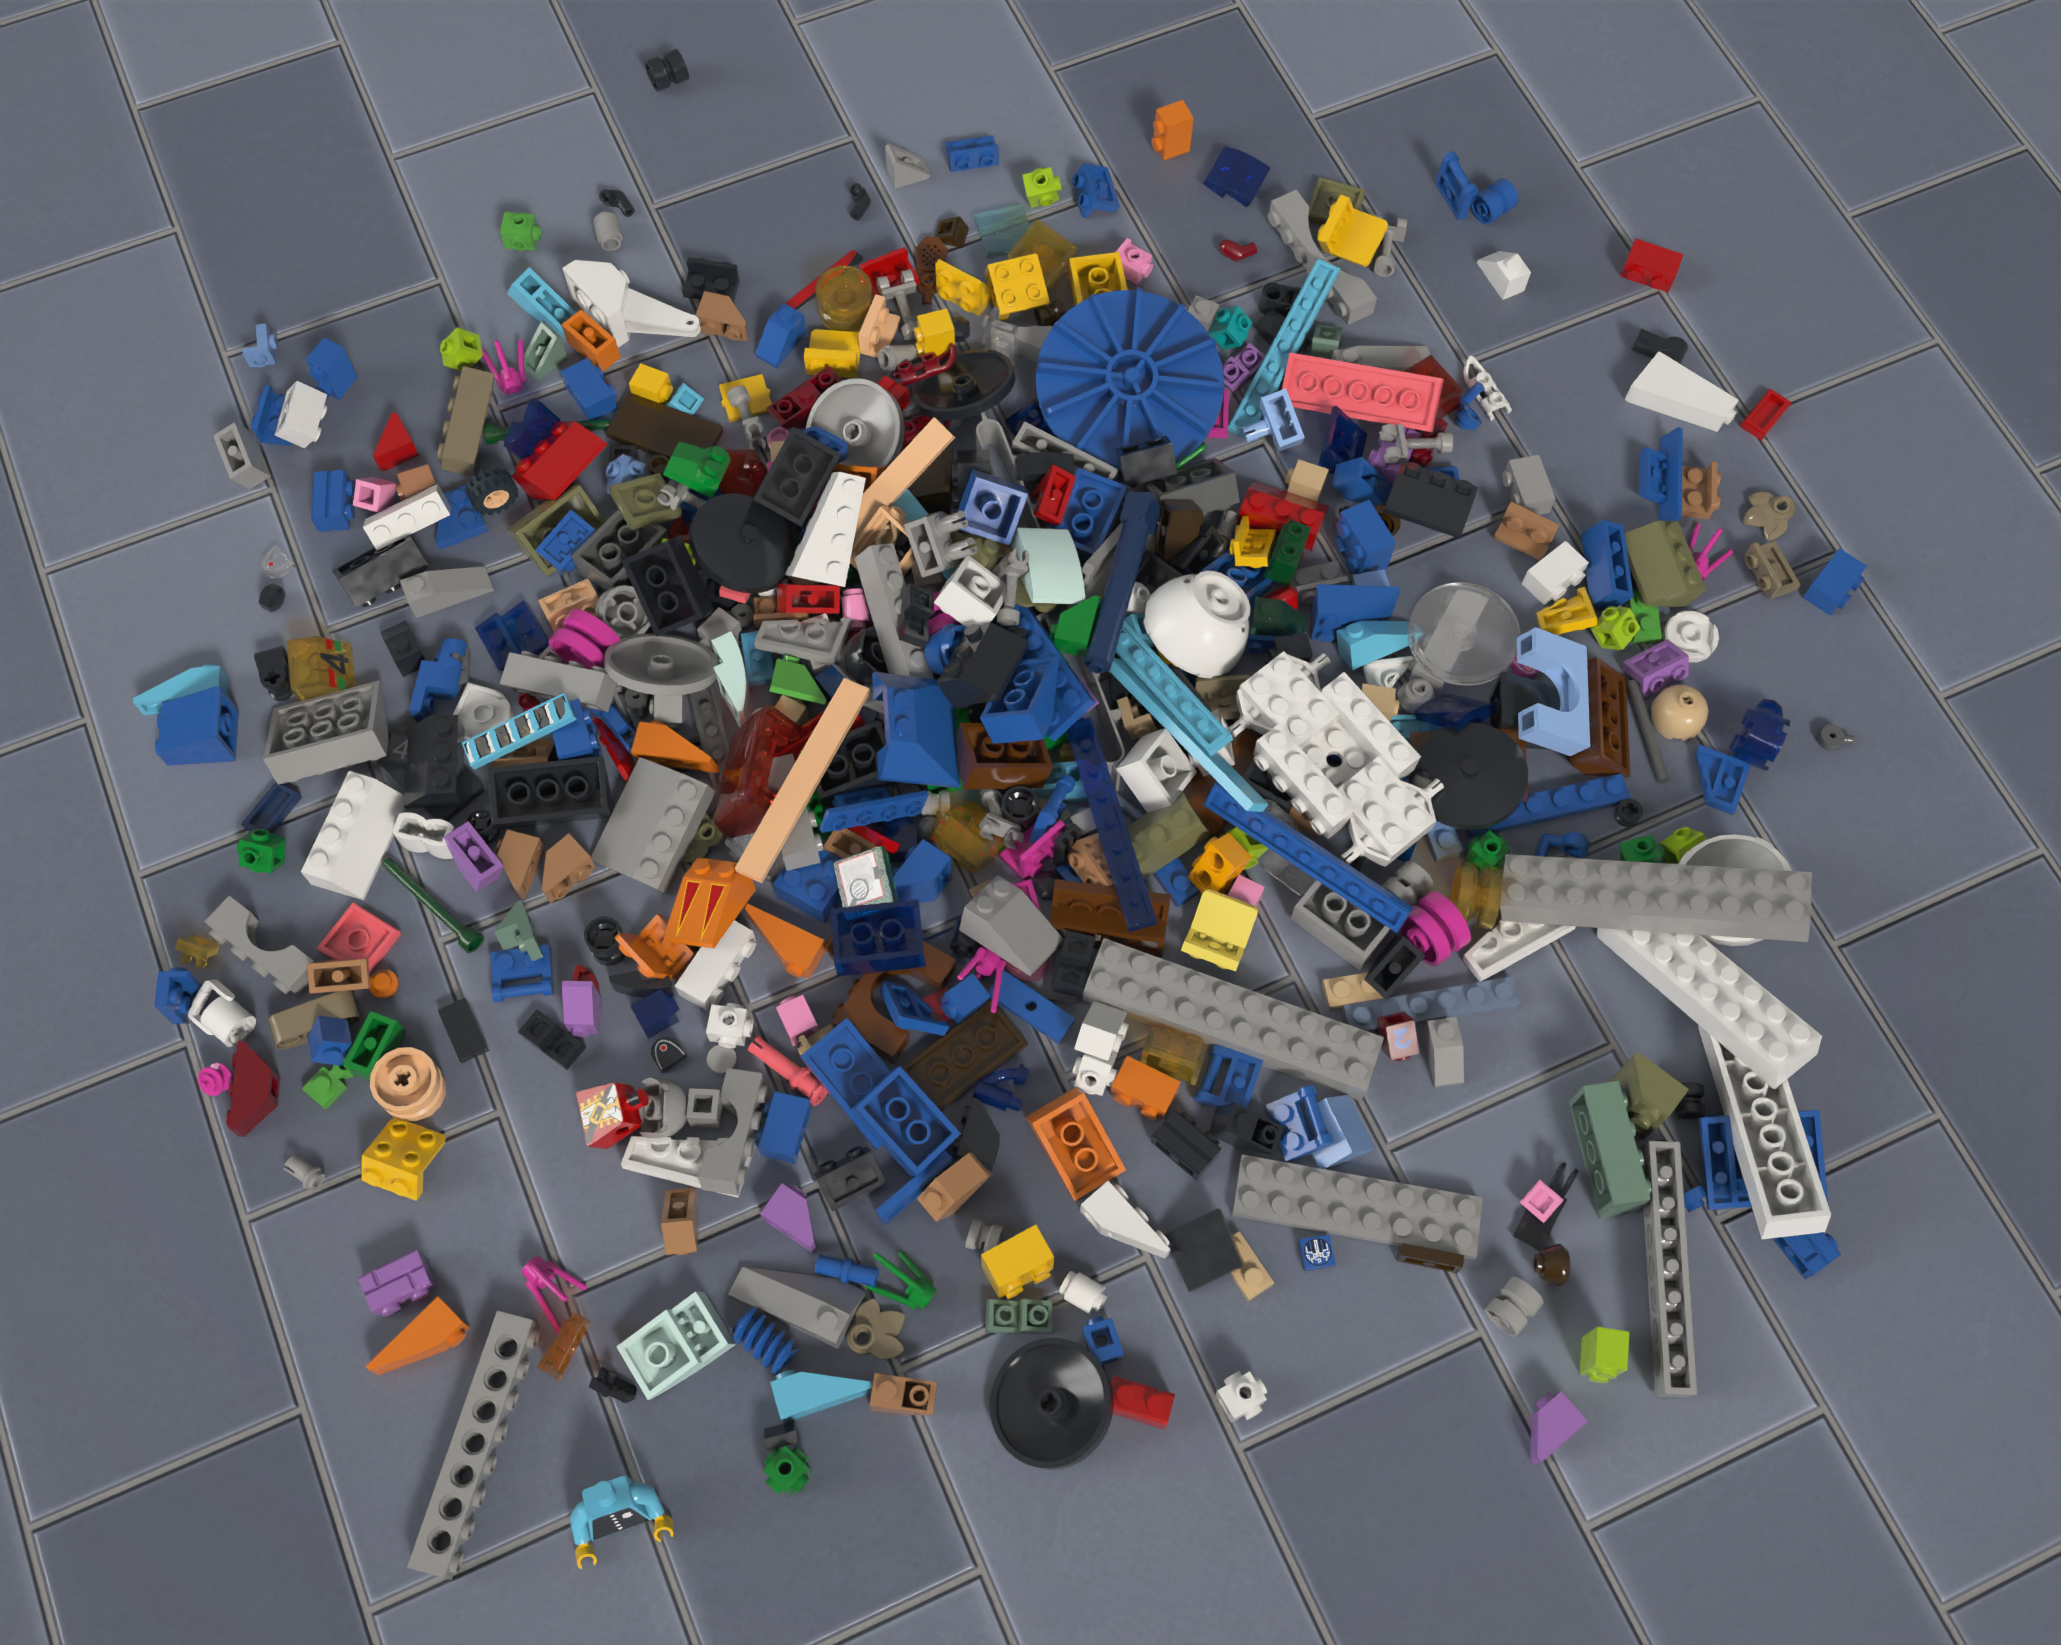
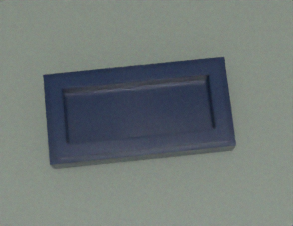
(272, 808)

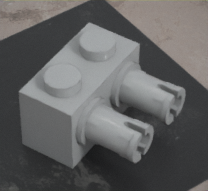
(933, 543)

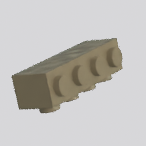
(467, 421)

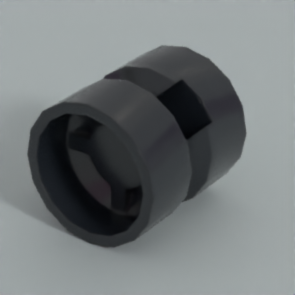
(674, 66)
(1020, 807)
(601, 940)

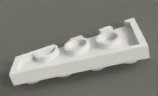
(1509, 944)
(670, 1159)

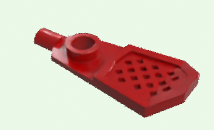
(616, 750)

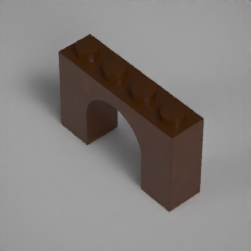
(880, 1033)

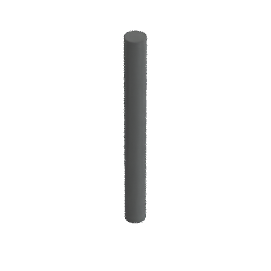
(1647, 731)

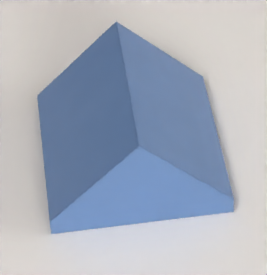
(1347, 1131)

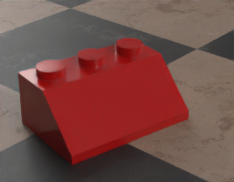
(557, 460)
(1273, 507)

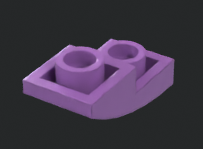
(1242, 367)

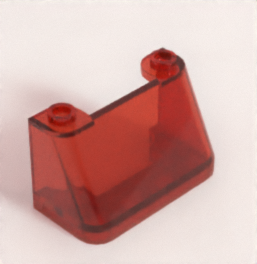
(743, 788)

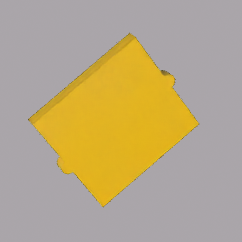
(758, 396)

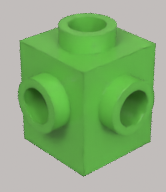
(520, 231)

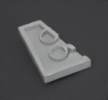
(808, 641)

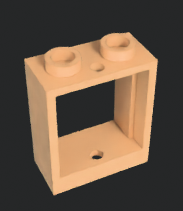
(874, 528)

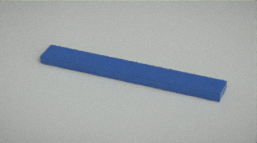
(1312, 859)

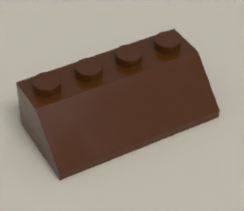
(1607, 723)

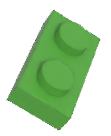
(1647, 619)

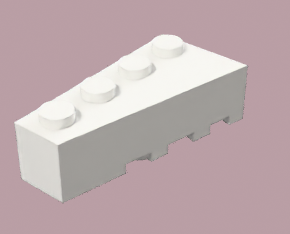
(830, 533)

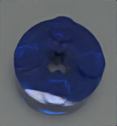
(1759, 738)

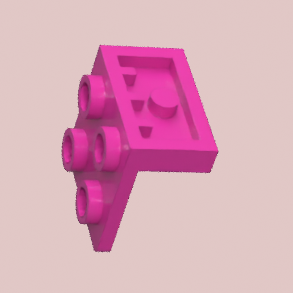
(1029, 857)

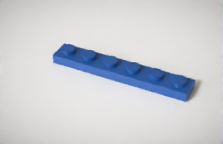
(1563, 802)

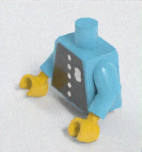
(613, 1508)

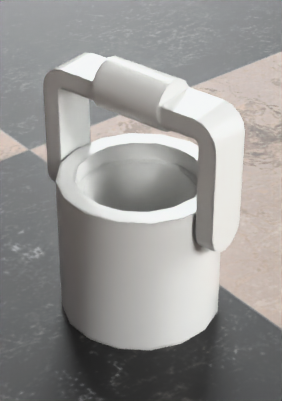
(222, 1016)

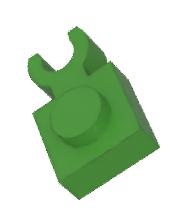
(327, 1085)

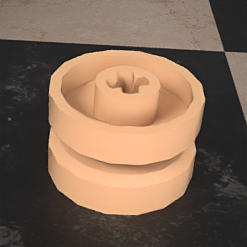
(408, 1084)

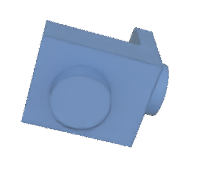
(264, 352)

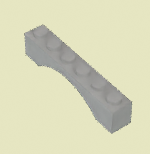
(1349, 294)

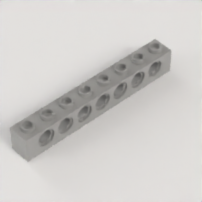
(1668, 1272)
(437, 1520)

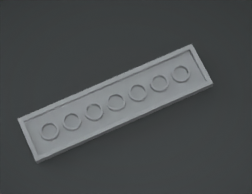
(1357, 1206)

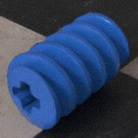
(763, 1341)

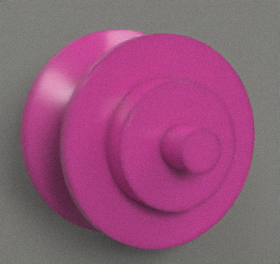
(214, 1079)

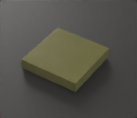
(1328, 192)
(639, 501)

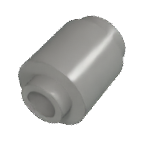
(608, 231)

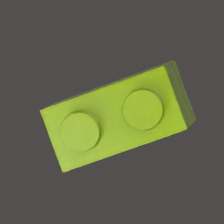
(1604, 1354)

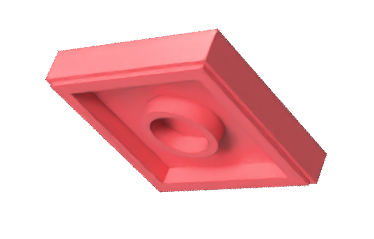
(359, 936)

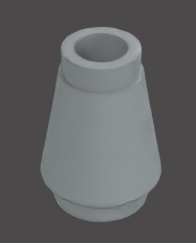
(892, 355)

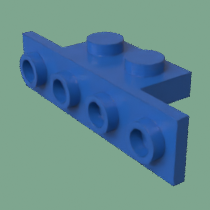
(1662, 475)
(870, 806)

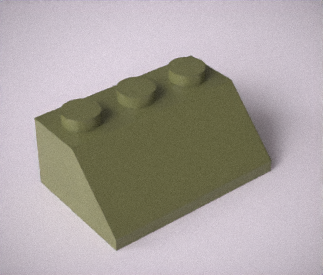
(538, 524)
(1663, 565)
(1166, 834)
(1650, 1093)

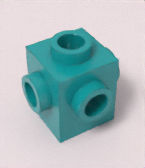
(1230, 327)

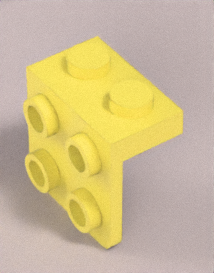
(1220, 929)

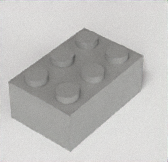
(1339, 924)

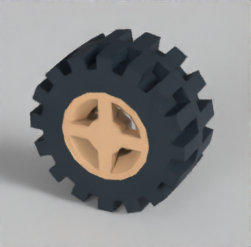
(492, 491)

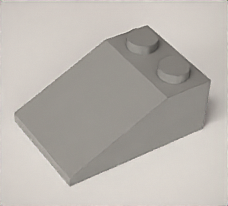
(1010, 926)

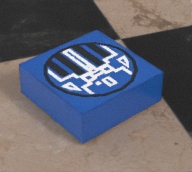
(1316, 1252)

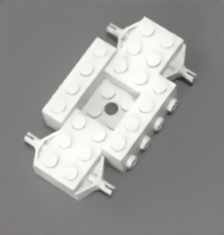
(1307, 726)

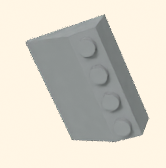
(327, 733)
(653, 824)

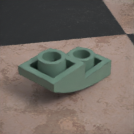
(1018, 1316)

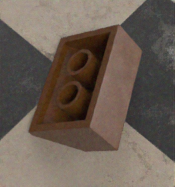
(1000, 764)

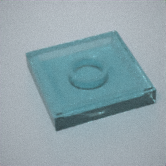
(1001, 229)

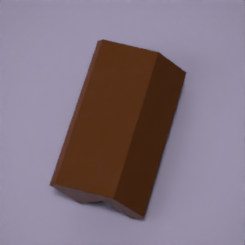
(1200, 786)
(1097, 913)

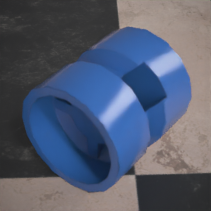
(1494, 201)

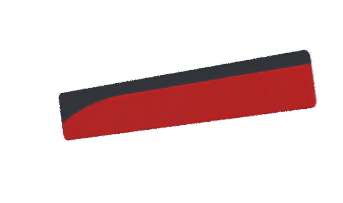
(809, 291)

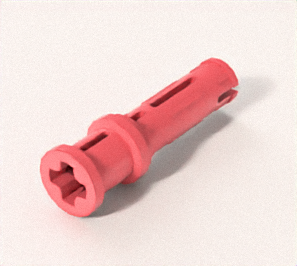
(799, 1078)

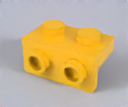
(1252, 546)

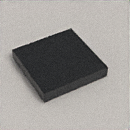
(1204, 1250)

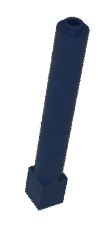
(1138, 520)

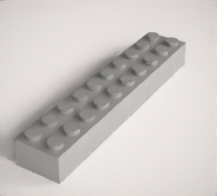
(1657, 897)
(1235, 1018)

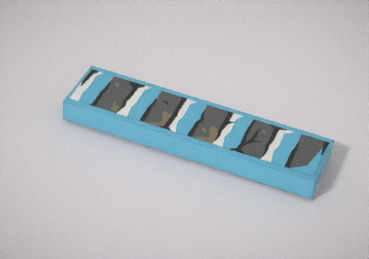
(519, 731)

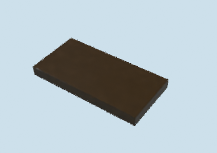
(659, 427)
(965, 1055)

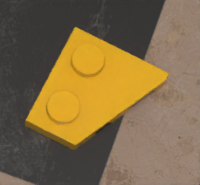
(1568, 615)

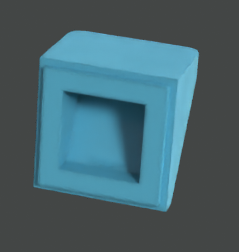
(685, 400)

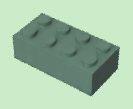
(1610, 1149)

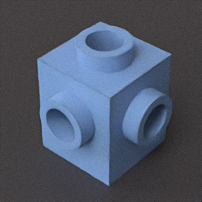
(623, 469)

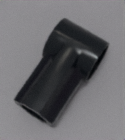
(1650, 344)

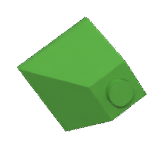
(795, 681)

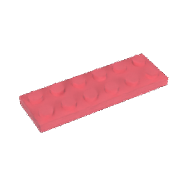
(1363, 391)

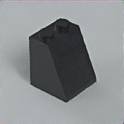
(1515, 694)

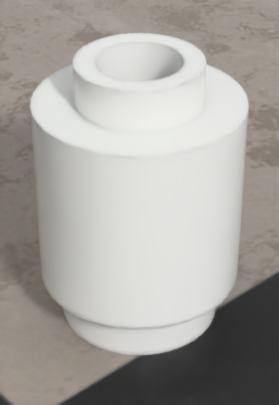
(1083, 1292)

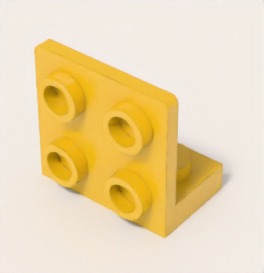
(1016, 285)
(961, 288)

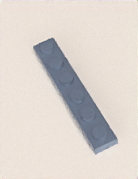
(1436, 1004)

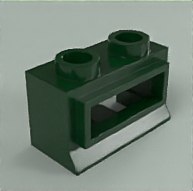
(1287, 552)

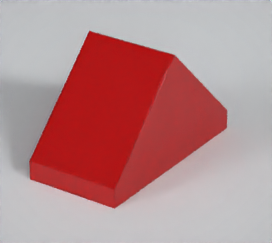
(394, 445)

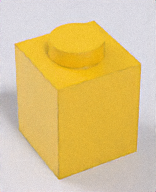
(651, 384)

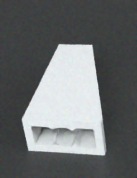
(1681, 394)

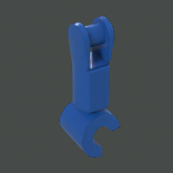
(617, 724)

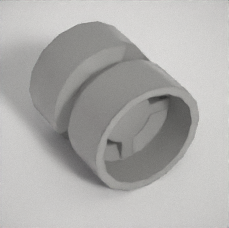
(1409, 883)
(1515, 1304)

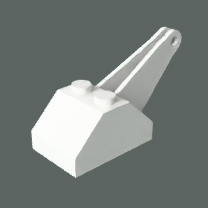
(620, 310)

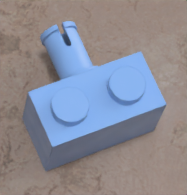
(1278, 422)

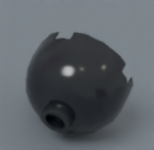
(864, 655)

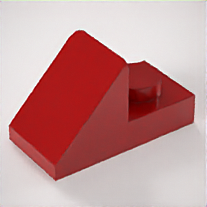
(1053, 495)

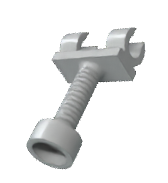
(1385, 264)
(899, 293)
(752, 427)
(1397, 454)
(678, 494)
(1008, 615)
(994, 821)

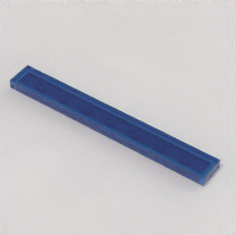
(1110, 825)

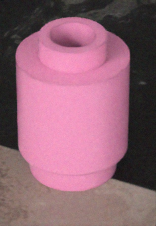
(855, 607)

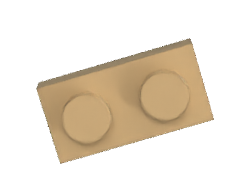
(1348, 990)
(1253, 1277)

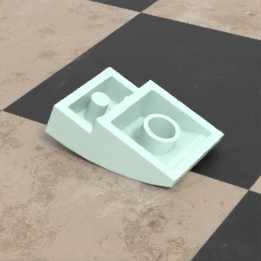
(1053, 566)
(732, 677)
(676, 1345)

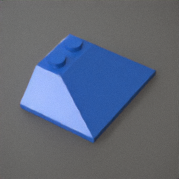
(917, 731)
(1721, 1168)

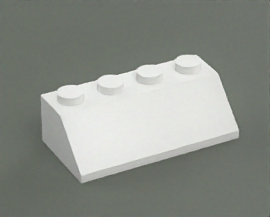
(354, 836)

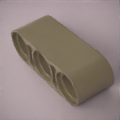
(294, 1024)

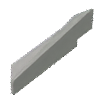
(1099, 564)

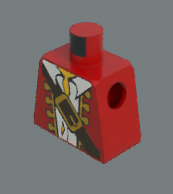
(610, 1113)

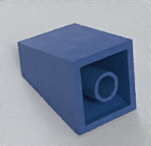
(198, 728)

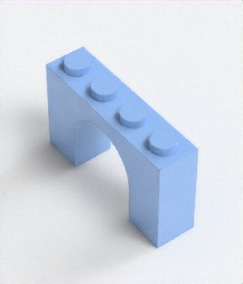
(1566, 666)

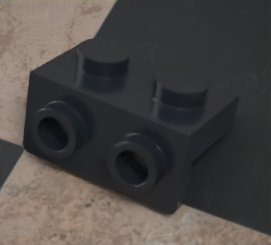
(1155, 572)

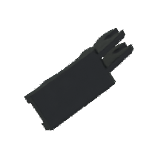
(1533, 1230)

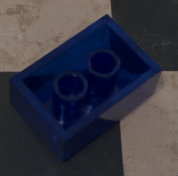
(877, 937)

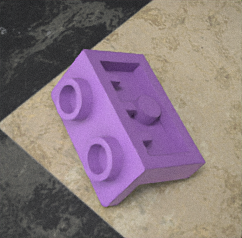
(1658, 667)

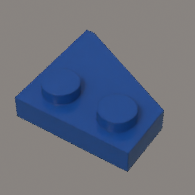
(462, 521)
(1721, 778)
(909, 1010)

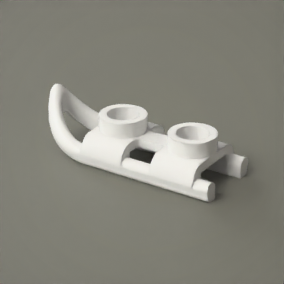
(1495, 398)

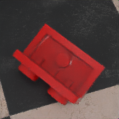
(889, 265)

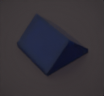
(1342, 441)

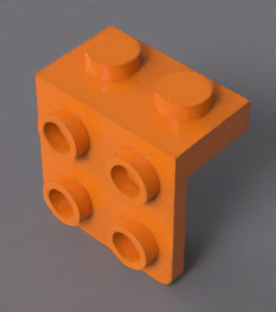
(653, 953)

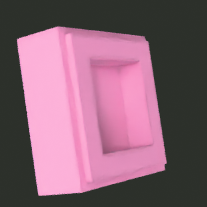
(1541, 1201)

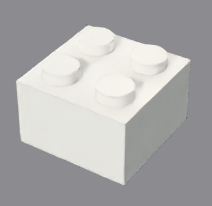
(972, 593)
(1156, 770)

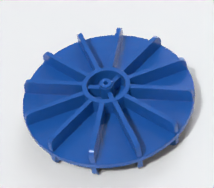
(1129, 373)

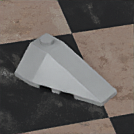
(1387, 357)
(806, 1302)

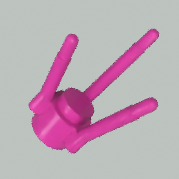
(510, 380)
(1700, 558)
(986, 964)
(541, 1275)

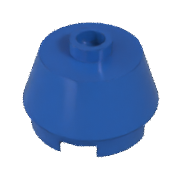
(942, 646)

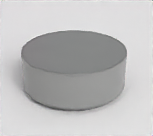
(720, 1059)

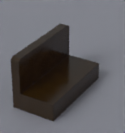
(1430, 1258)

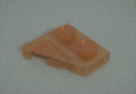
(564, 1347)

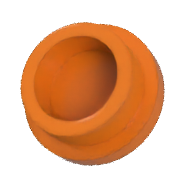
(383, 984)

